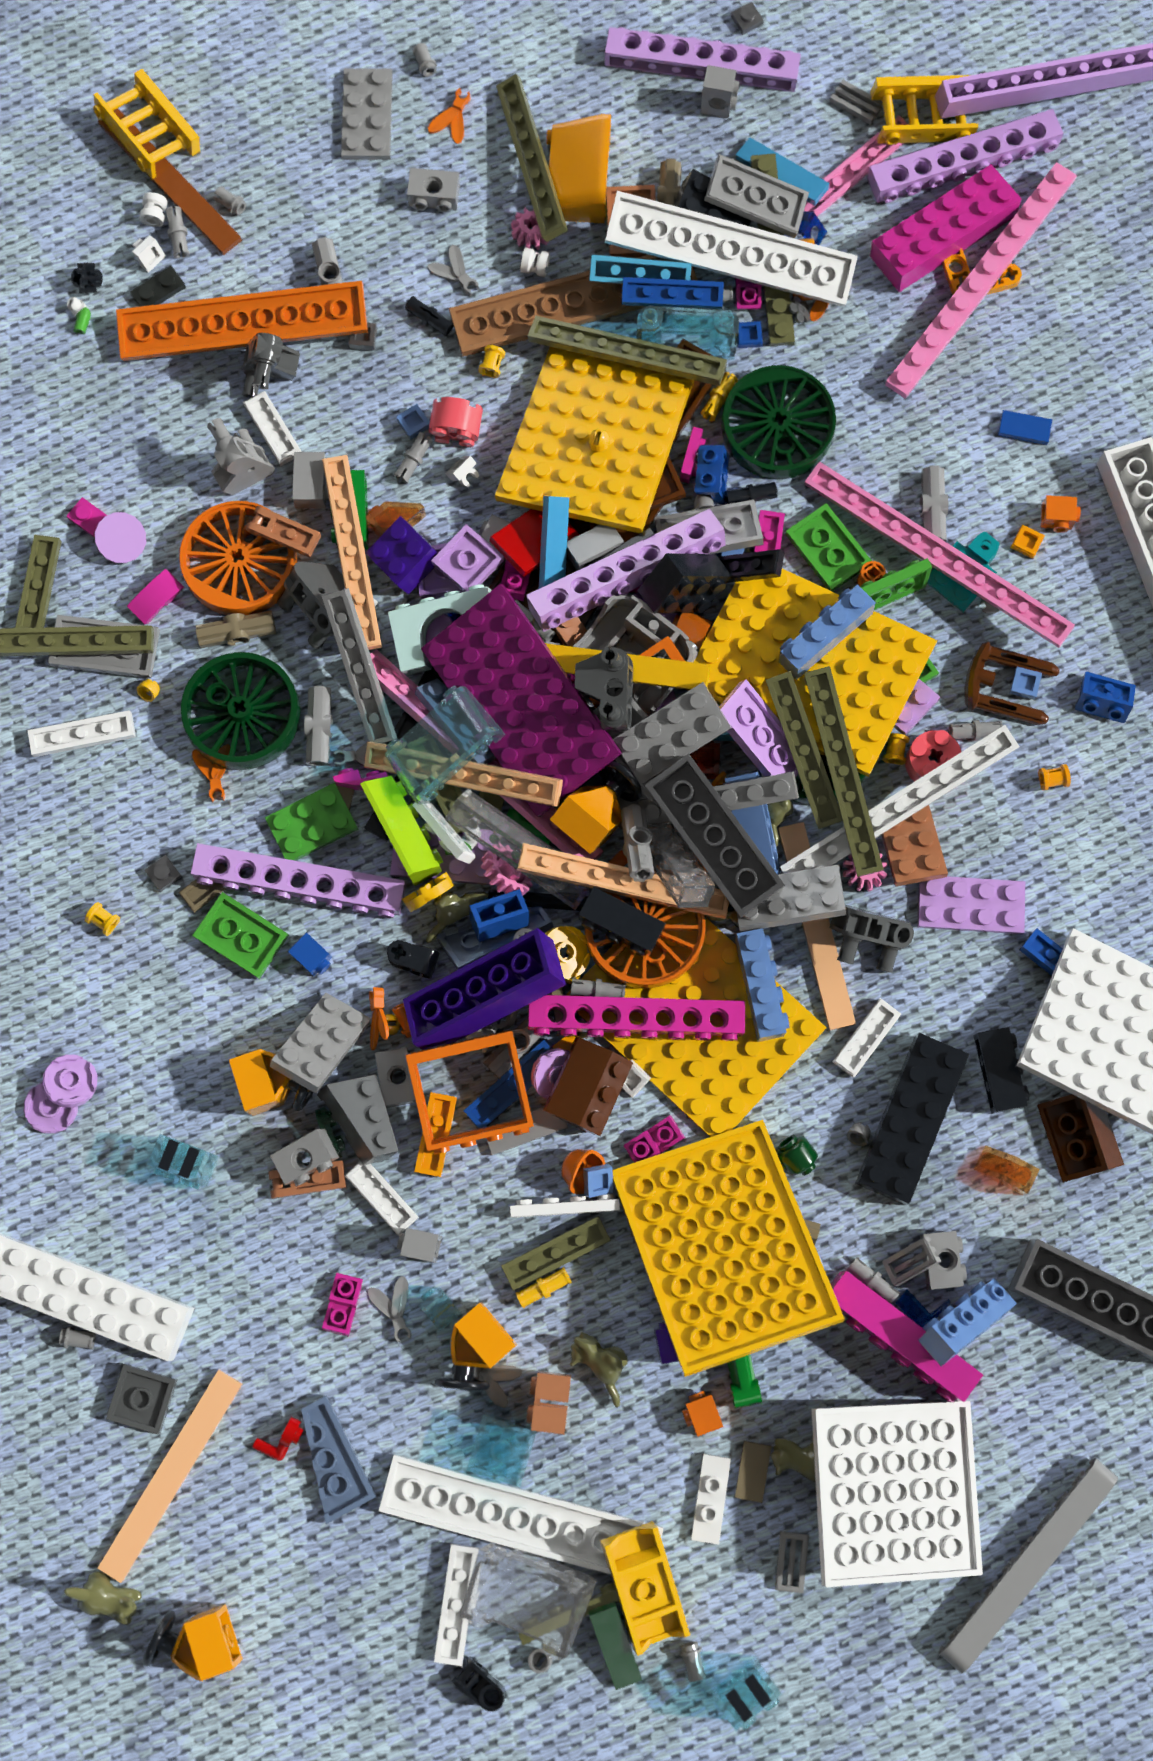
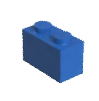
(499, 915)

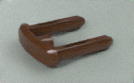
(978, 675)

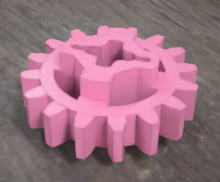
(504, 875)

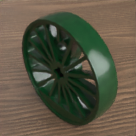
(790, 419)
(232, 719)

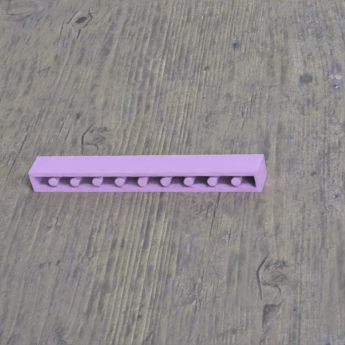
(1045, 80)

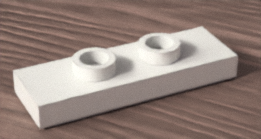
(272, 428)
(449, 838)
(866, 1038)
(382, 1197)
(710, 1499)

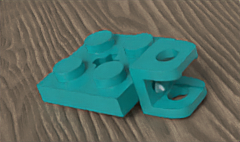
(951, 590)

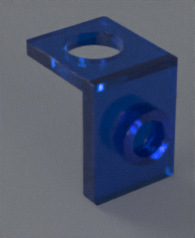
(808, 221)
(916, 1311)

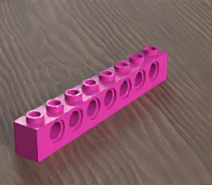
(731, 1012)

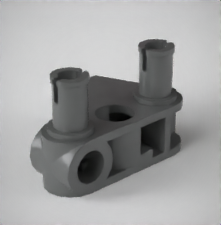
(267, 358)
(306, 587)
(600, 678)
(873, 927)

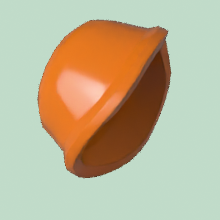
(573, 1167)

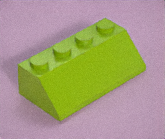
(402, 829)

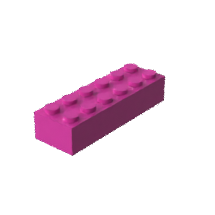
(945, 227)
(900, 1335)

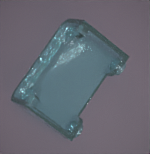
(719, 324)
(442, 744)

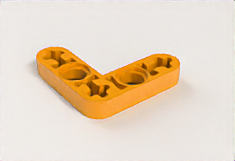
(953, 281)

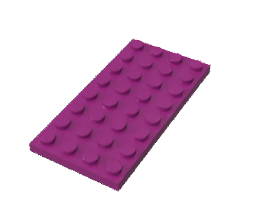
(525, 693)

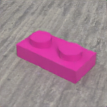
(690, 464)
(86, 516)
(772, 529)

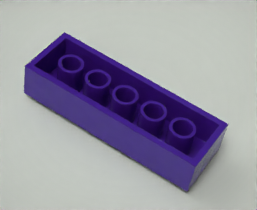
(484, 991)

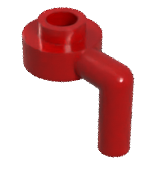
(290, 1435)

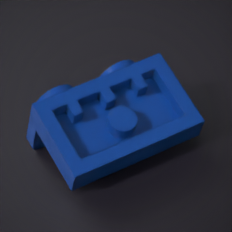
(712, 472)
(1105, 697)

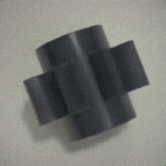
(86, 278)

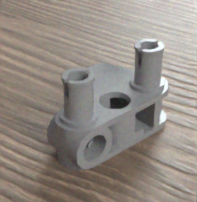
(239, 459)

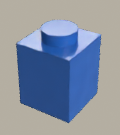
(311, 955)

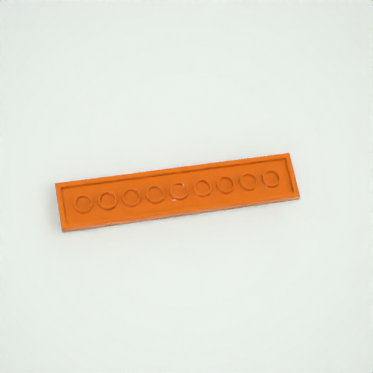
(236, 319)

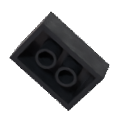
(692, 197)
(684, 583)

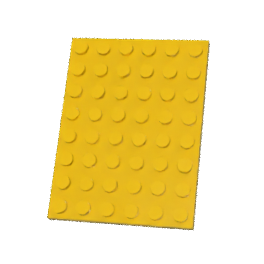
(553, 447)
(870, 667)
(712, 1078)
(725, 1248)

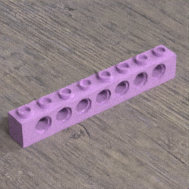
(690, 62)
(951, 153)
(622, 570)
(208, 857)

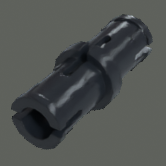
(429, 316)
(751, 492)

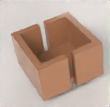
(546, 1416)

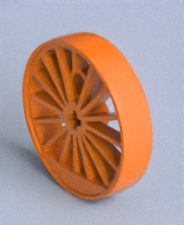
(215, 598)
(665, 978)

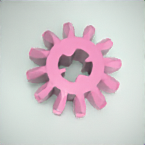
(522, 229)
(868, 880)

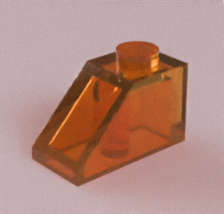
(383, 516)
(1007, 1170)

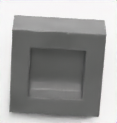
(747, 18)
(364, 341)
(163, 873)

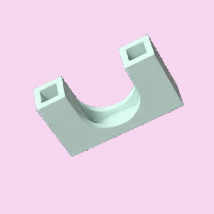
(411, 624)

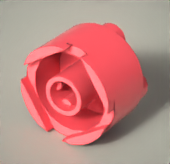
(455, 421)
(930, 743)

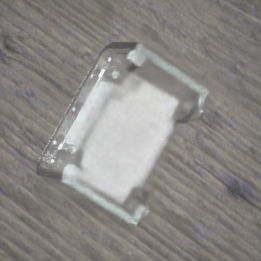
(528, 1596)

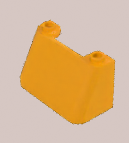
(581, 166)

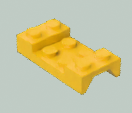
(645, 1586)

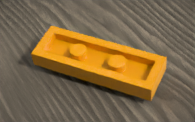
(441, 1115)

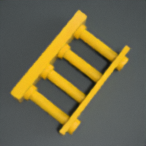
(910, 89)
(157, 105)

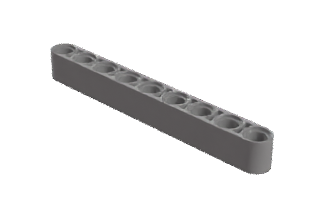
(1029, 1566)

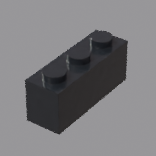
(621, 922)
(999, 1070)

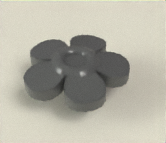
(799, 310)

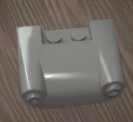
(634, 628)

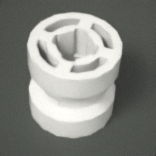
(153, 209)
(534, 262)

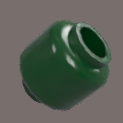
(797, 1155)

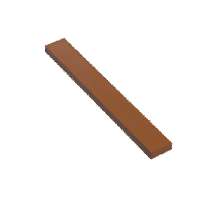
(184, 196)

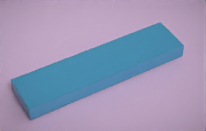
(786, 170)
(553, 539)

